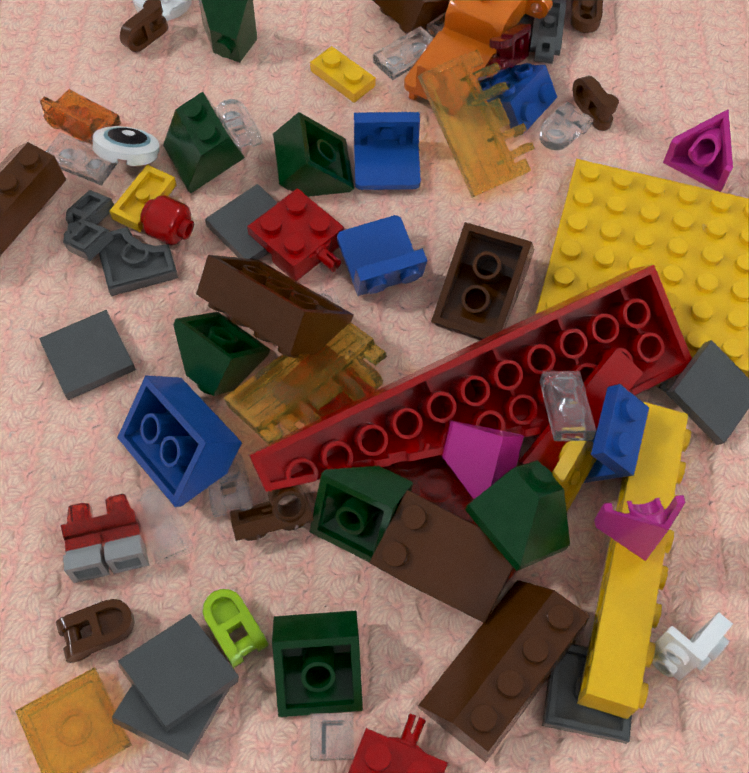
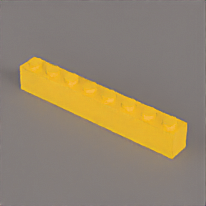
(630, 585)

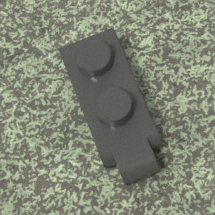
(548, 33)

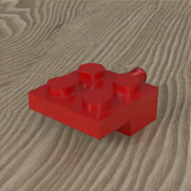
(298, 235)
(395, 754)

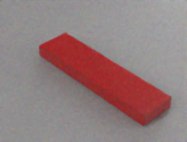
(612, 370)

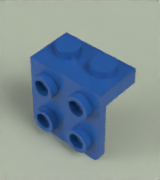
(528, 92)
(387, 150)
(380, 255)
(618, 435)

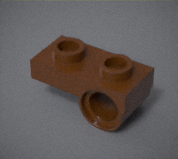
(271, 516)

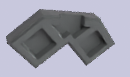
(83, 233)

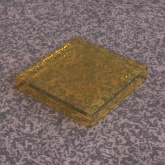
(73, 726)

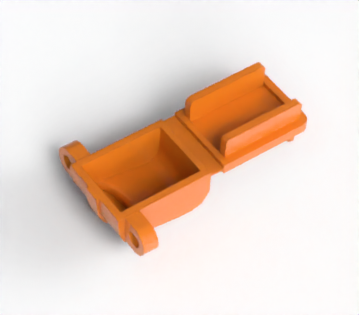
(469, 28)

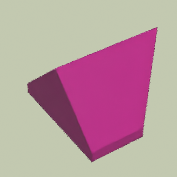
(704, 152)
(480, 455)
(642, 527)

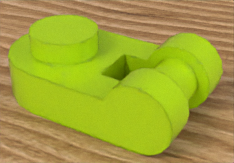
(225, 613)

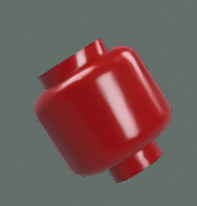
(167, 220)

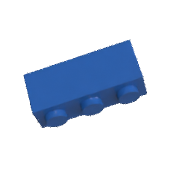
(177, 438)

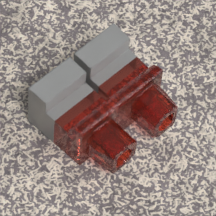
(102, 541)

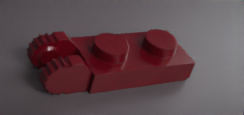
(511, 46)

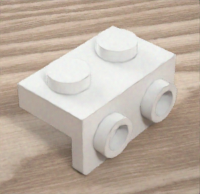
(678, 655)

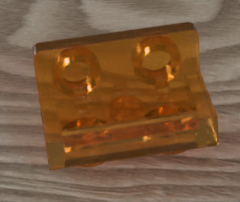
(77, 115)

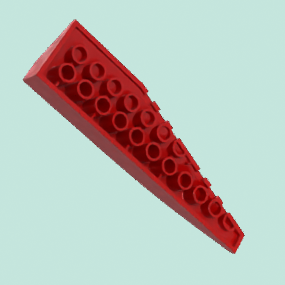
(488, 382)

